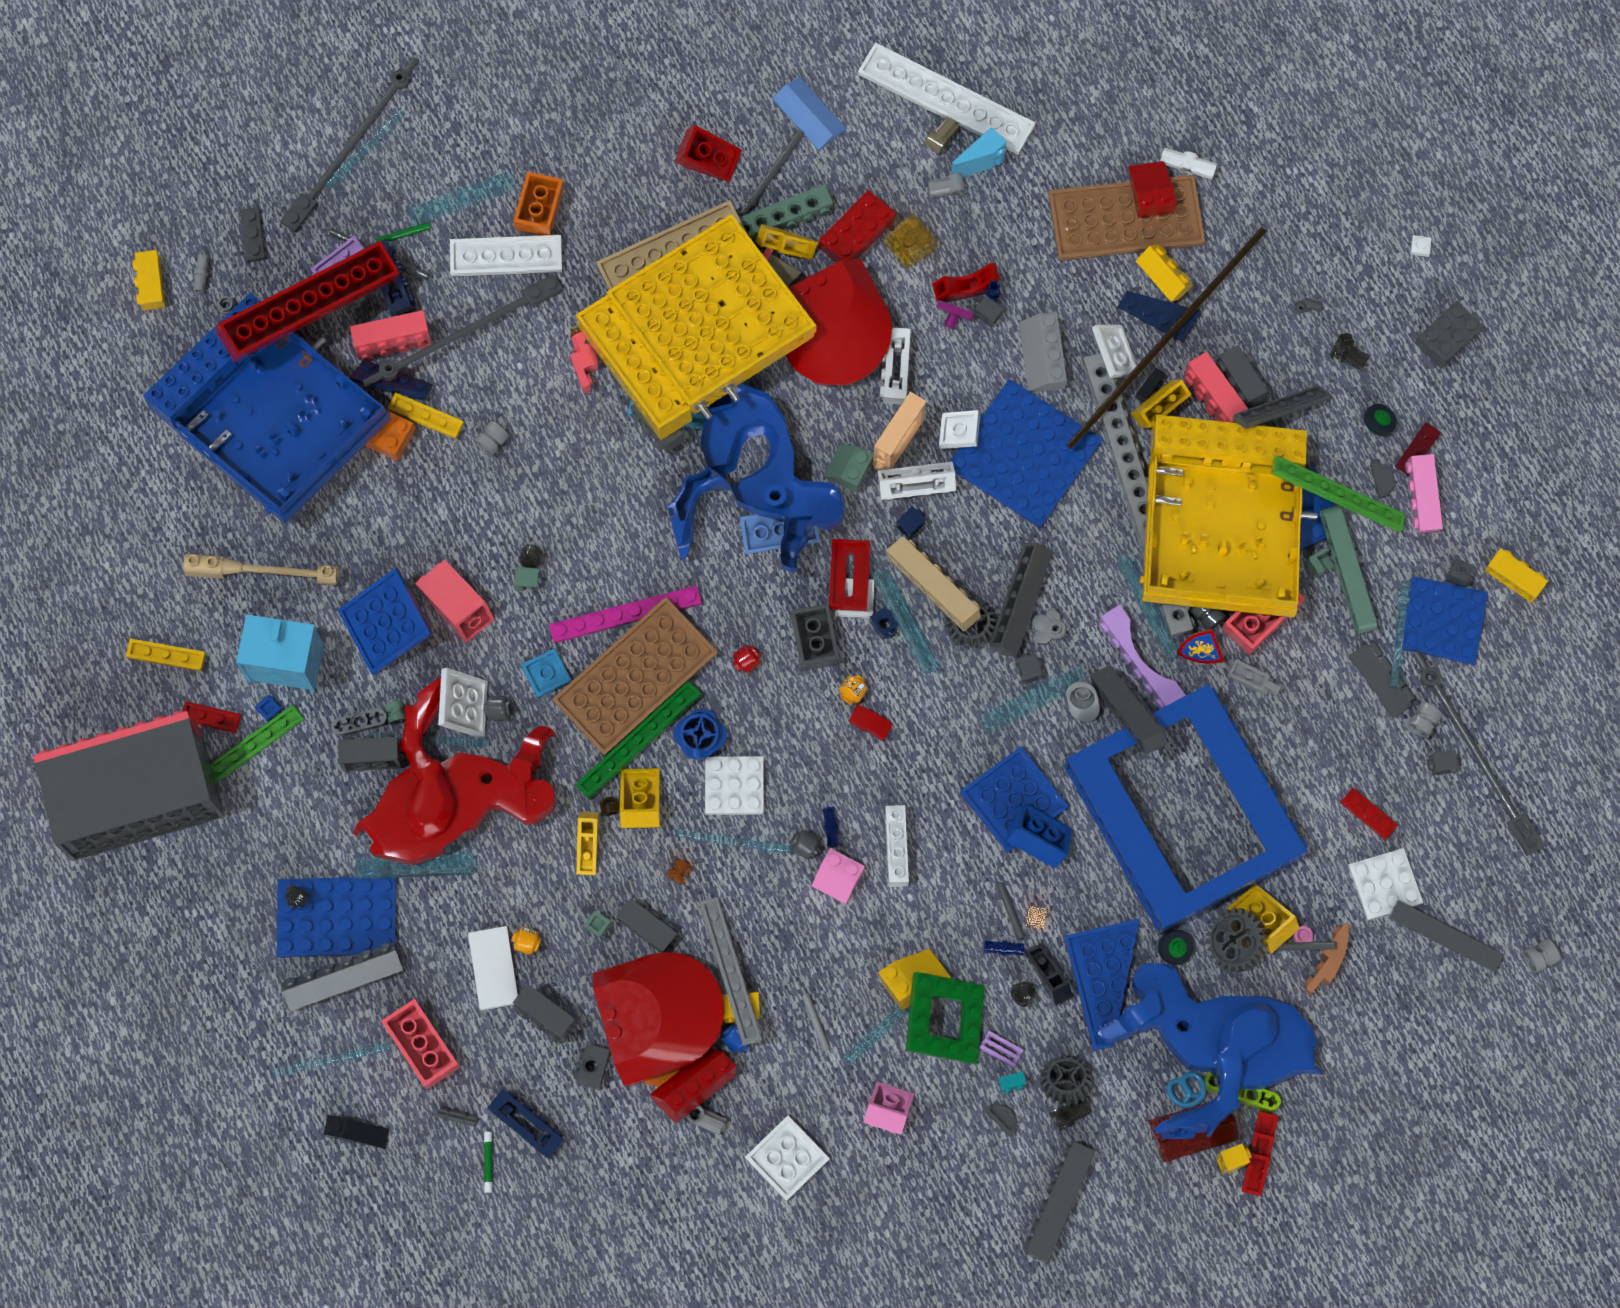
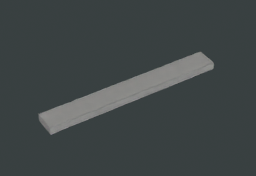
(730, 971)

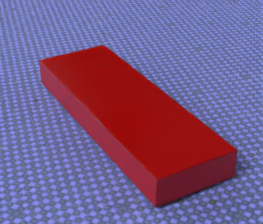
(213, 717)

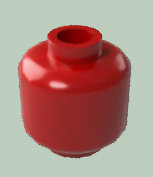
(746, 658)

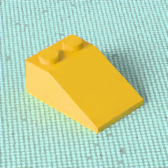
(640, 798)
(1276, 918)
(899, 974)

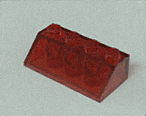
(1175, 1148)

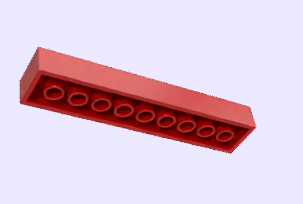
(307, 301)

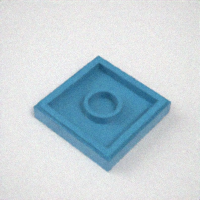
(546, 673)

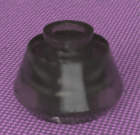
(531, 556)
(296, 897)
(1023, 993)

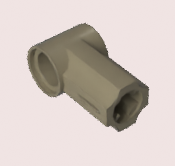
(939, 139)

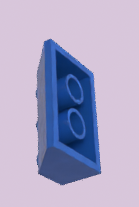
(1039, 835)

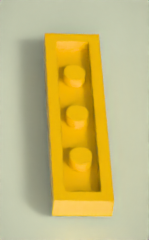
(425, 415)
(165, 655)

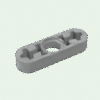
(347, 731)

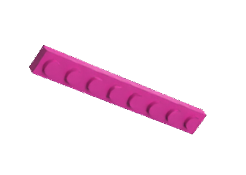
(620, 615)

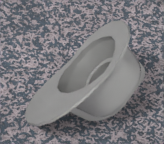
(1083, 701)

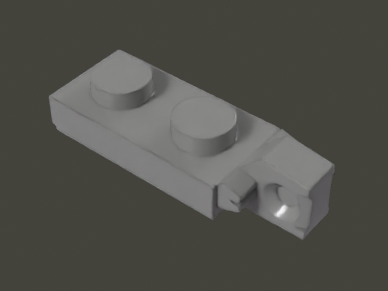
(1253, 678)

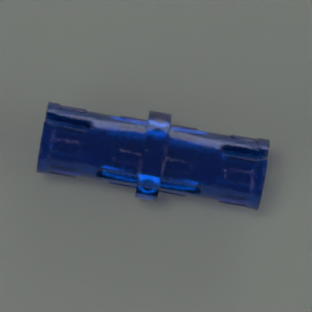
(993, 290)
(831, 827)
(1004, 948)

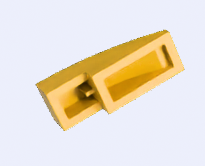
(786, 242)

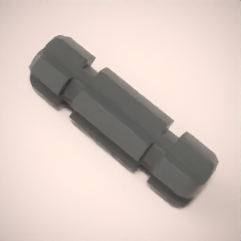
(457, 1116)

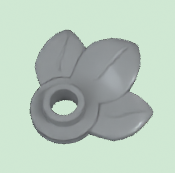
(1045, 624)

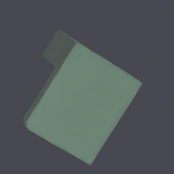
(1320, 563)
(526, 578)
(597, 924)

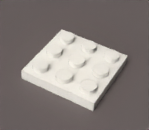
(462, 702)
(734, 785)
(1384, 881)
(787, 1158)

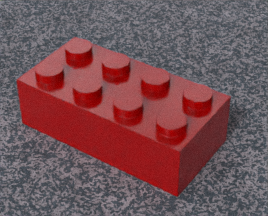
(857, 228)

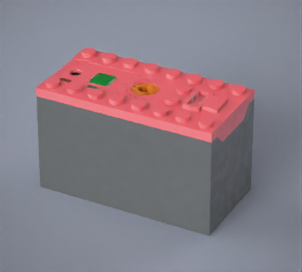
(128, 785)

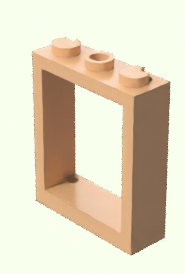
(899, 432)

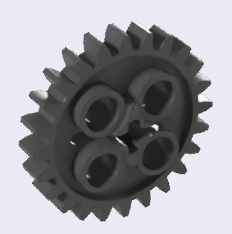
(1228, 924)

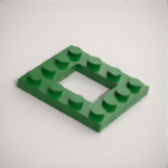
(972, 997)

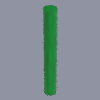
(403, 233)

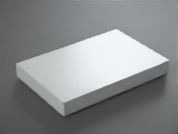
(1115, 350)

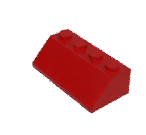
(694, 1084)

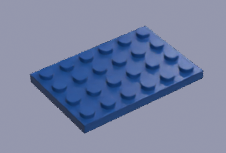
(341, 918)

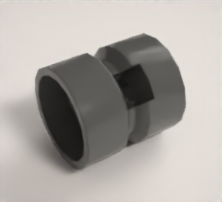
(1210, 617)

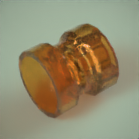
(678, 871)

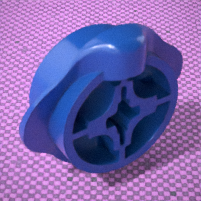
(701, 715)

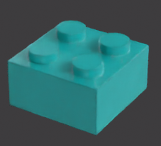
(1012, 1082)

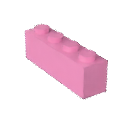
(1424, 494)

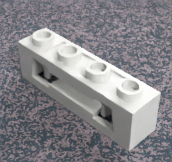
(895, 395)
(916, 481)
(896, 846)

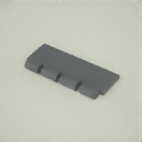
(1378, 677)

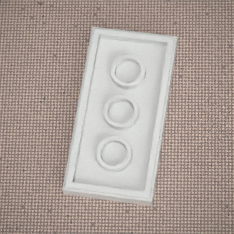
(493, 968)

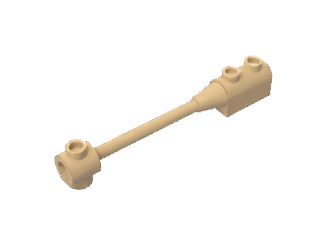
(213, 567)

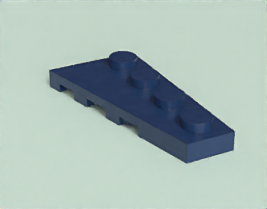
(1157, 313)
(404, 383)

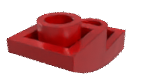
(870, 721)

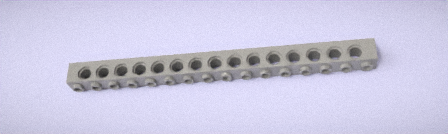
(1092, 365)

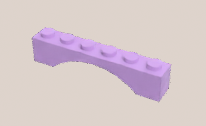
(1117, 626)

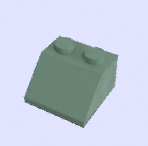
(849, 466)

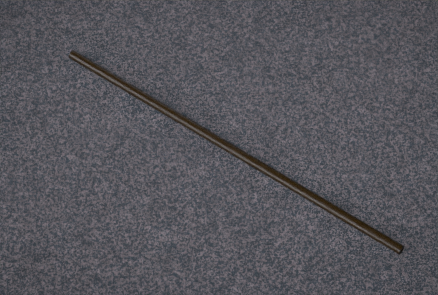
(1164, 340)

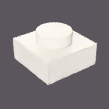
(1420, 246)

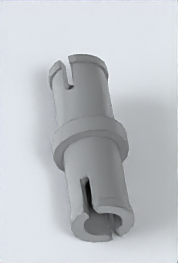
(201, 273)

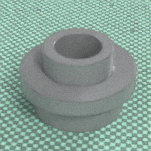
(225, 300)

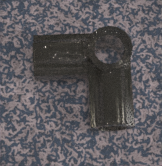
(1345, 352)
(1067, 1115)

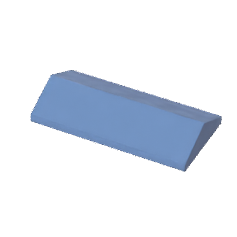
(809, 113)
(766, 533)

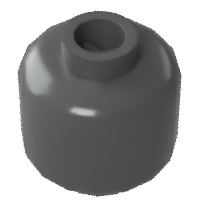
(498, 708)
(804, 844)

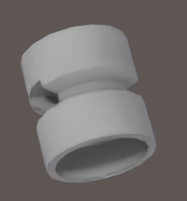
(492, 436)
(1425, 718)
(1542, 955)

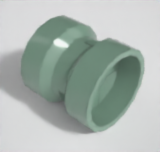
(396, 712)

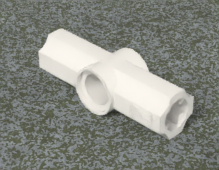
(1188, 163)

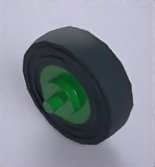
(1380, 420)
(1175, 947)

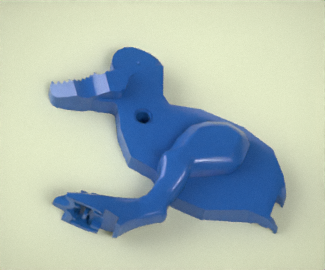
(800, 502)
(1235, 1038)

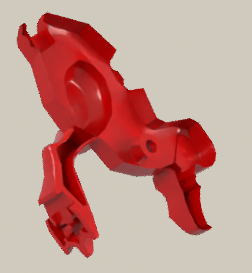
(441, 801)

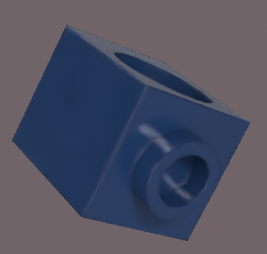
(911, 522)
(884, 616)

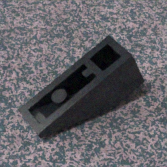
(1049, 974)
(355, 1132)

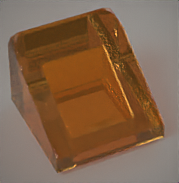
(1036, 917)

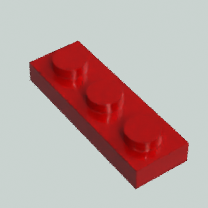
(1368, 814)

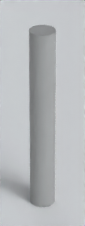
(816, 1023)

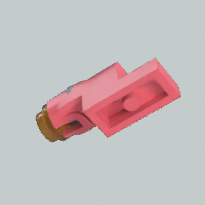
(583, 359)

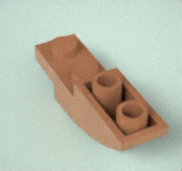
(1333, 958)

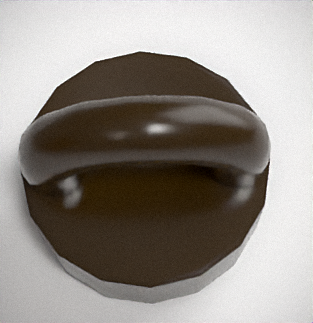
(610, 809)

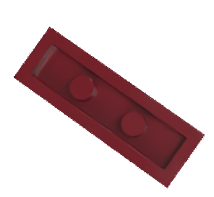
(1419, 446)

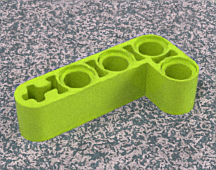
(1263, 1106)

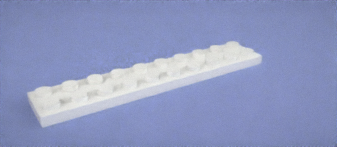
(944, 97)

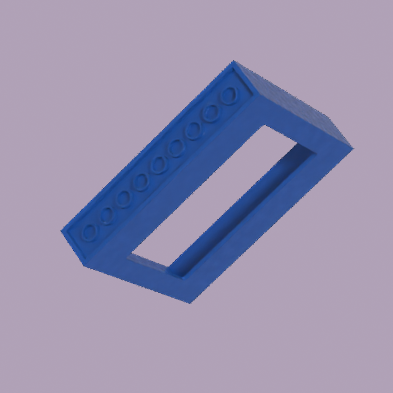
(1135, 846)

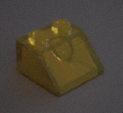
(910, 241)

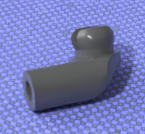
(1307, 304)

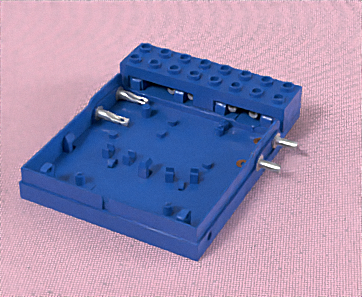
(246, 409)

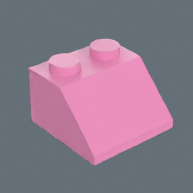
(838, 876)
(888, 1108)

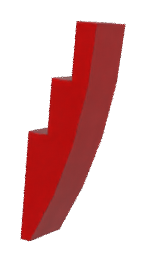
(1260, 1153)

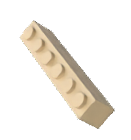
(933, 583)

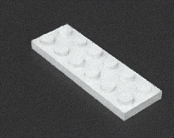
(505, 255)

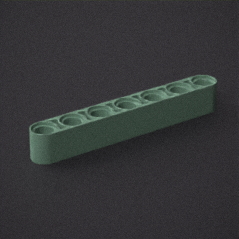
(1348, 569)

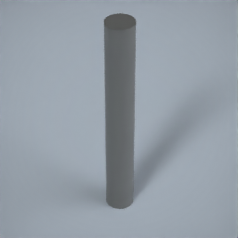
(1010, 910)
(1308, 945)

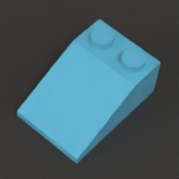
(981, 155)

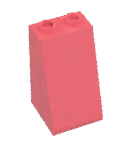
(455, 601)

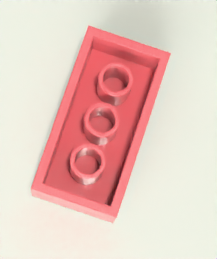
(390, 335)
(1213, 389)
(1252, 629)
(420, 1044)

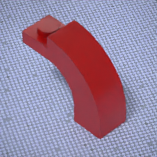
(964, 287)

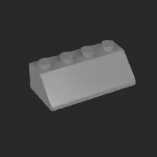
(1043, 352)

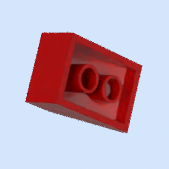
(707, 154)
(1152, 189)

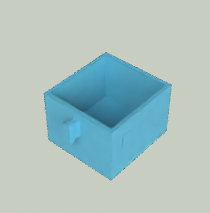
(280, 652)

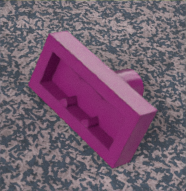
(954, 313)

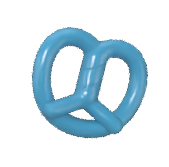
(1187, 1090)

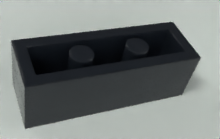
(1150, 385)

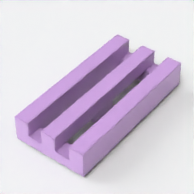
(1015, 1056)

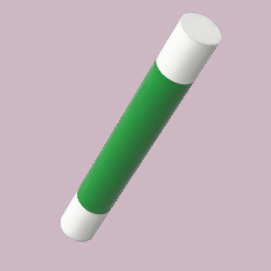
(487, 1162)

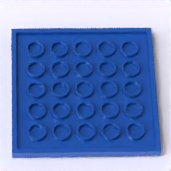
(1025, 453)

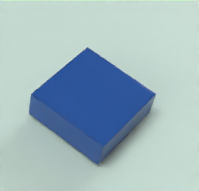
(268, 708)

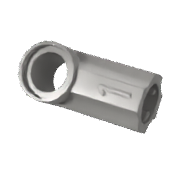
(947, 186)
(708, 1120)

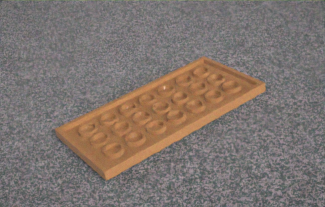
(1105, 220)
(635, 676)

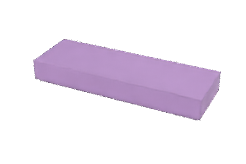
(345, 250)

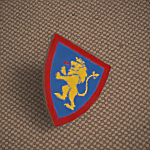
(1201, 648)

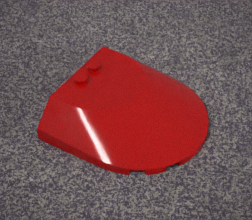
(849, 323)
(658, 1014)

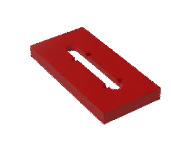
(861, 553)

